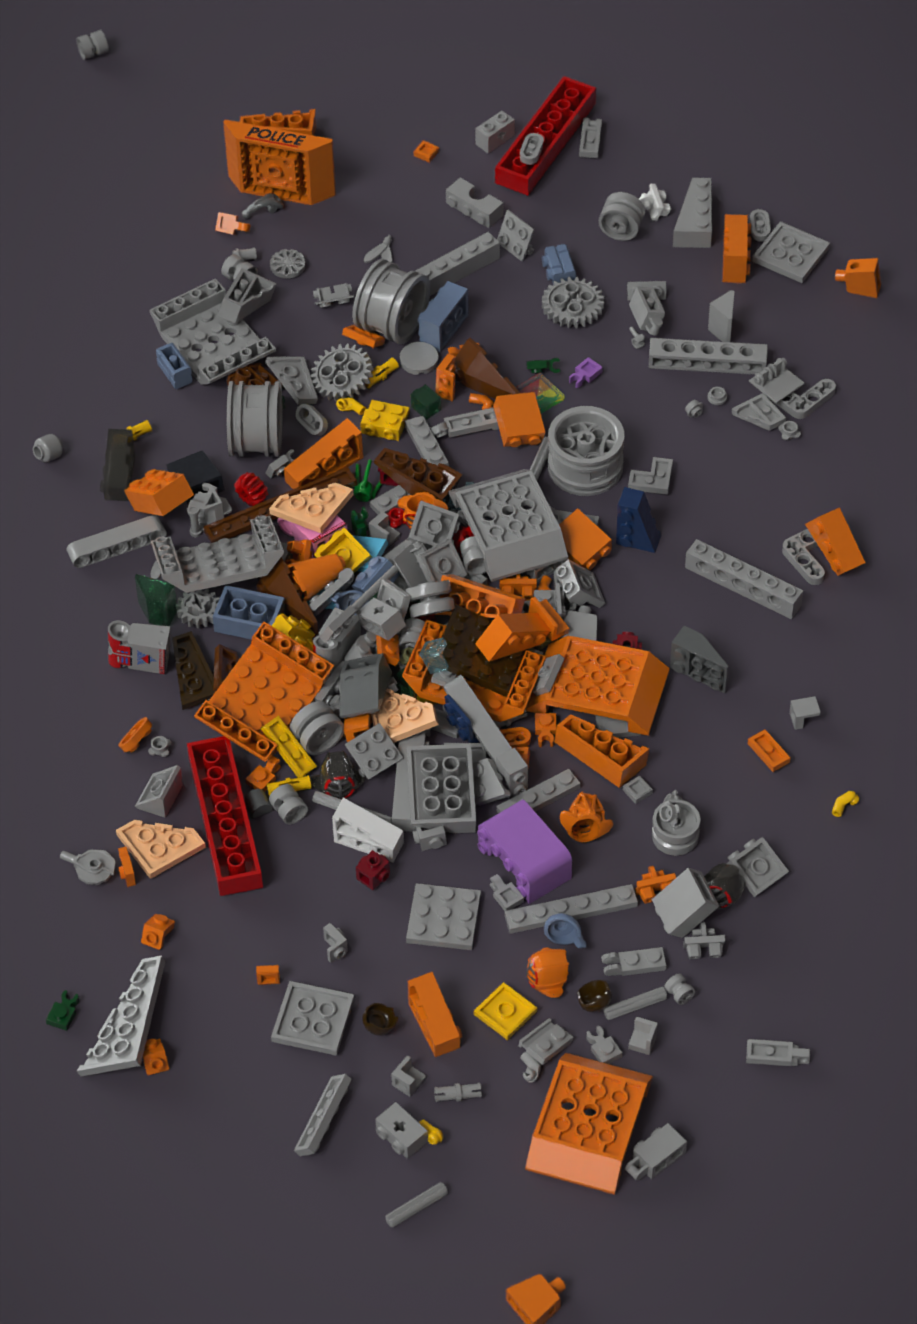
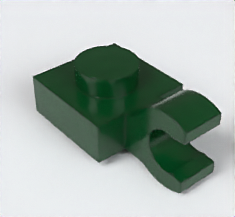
(537, 365)
(359, 523)

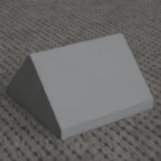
(721, 316)
(161, 791)

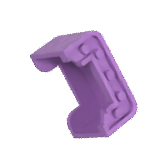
(526, 850)

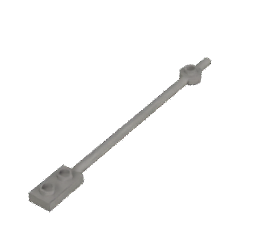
(345, 617)

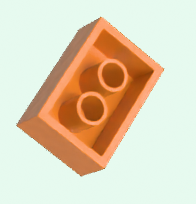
(158, 492)

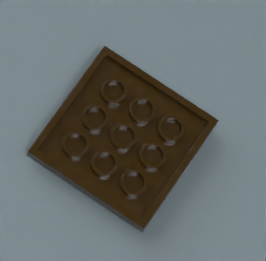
(467, 660)

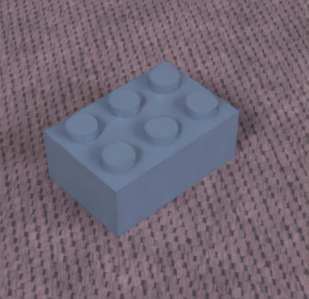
(443, 315)
(243, 611)

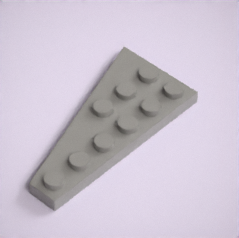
(127, 1027)

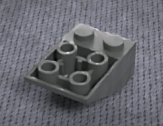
(698, 659)
(363, 685)

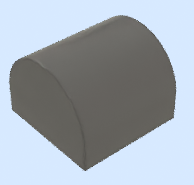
(257, 803)

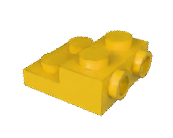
(384, 420)
(346, 546)
(296, 629)

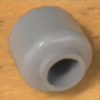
(47, 448)

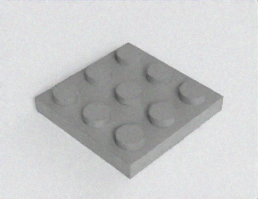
(791, 252)
(443, 916)
(312, 1018)

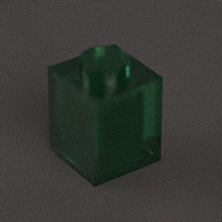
(425, 401)

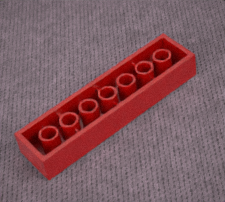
(556, 123)
(224, 816)

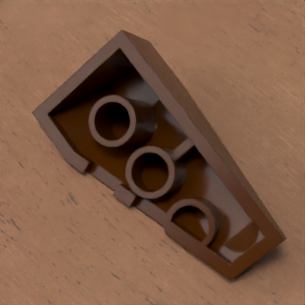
(479, 374)
(418, 475)
(280, 584)

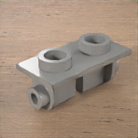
(659, 287)
(340, 294)

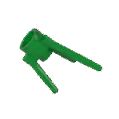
(364, 490)

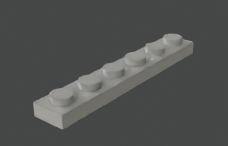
(576, 906)

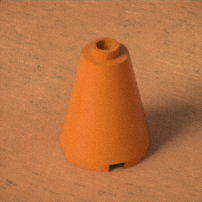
(315, 573)

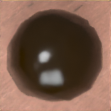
(594, 996)
(379, 1019)

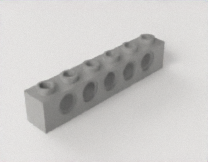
(707, 356)
(744, 579)

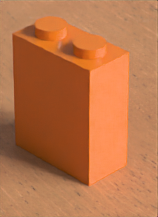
(519, 419)
(584, 540)

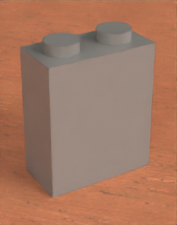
(685, 903)

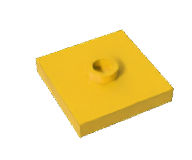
(505, 1011)

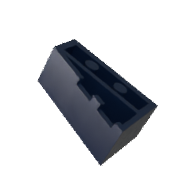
(635, 523)

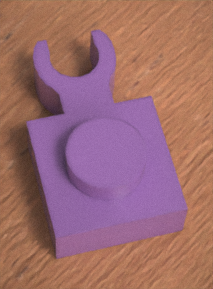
(587, 370)

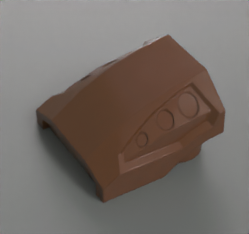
(252, 375)

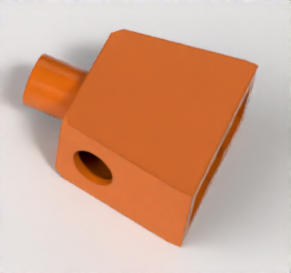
(861, 277)
(535, 1298)

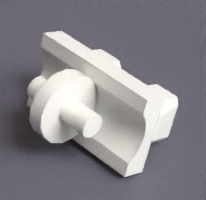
(654, 202)

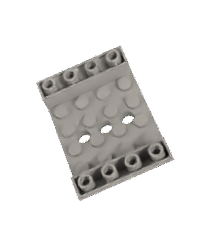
(193, 322)
(516, 540)
(220, 561)

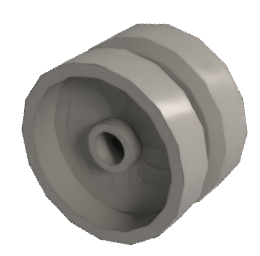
(621, 216)
(429, 596)
(317, 728)
(677, 838)

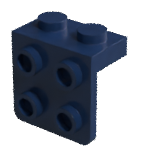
(457, 718)

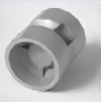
(92, 44)
(233, 266)
(472, 556)
(410, 633)
(288, 804)

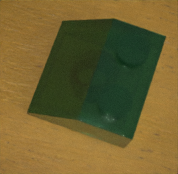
(156, 600)

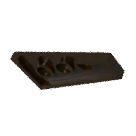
(192, 671)

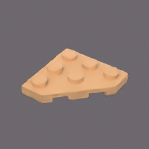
(312, 507)
(404, 716)
(159, 845)

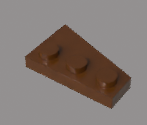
(224, 662)

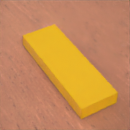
(289, 747)

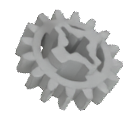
(197, 607)

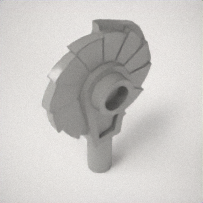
(92, 866)

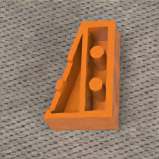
(836, 541)
(512, 634)
(433, 1014)

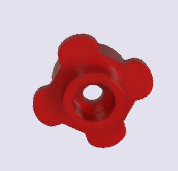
(395, 517)

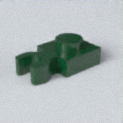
(63, 1013)

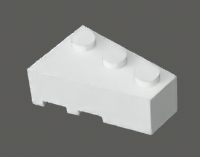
(365, 831)

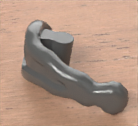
(269, 200)

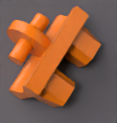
(300, 551)
(519, 586)
(652, 882)

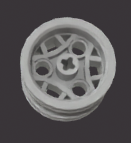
(391, 301)
(254, 418)
(585, 450)

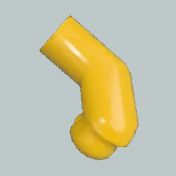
(350, 404)
(848, 797)
(434, 1134)

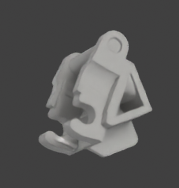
(206, 509)

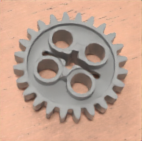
(572, 302)
(342, 372)

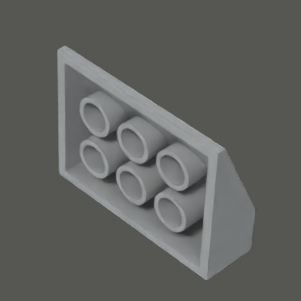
(442, 787)

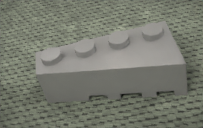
(695, 219)

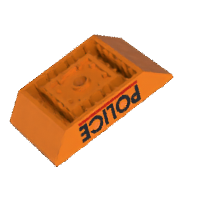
(301, 162)

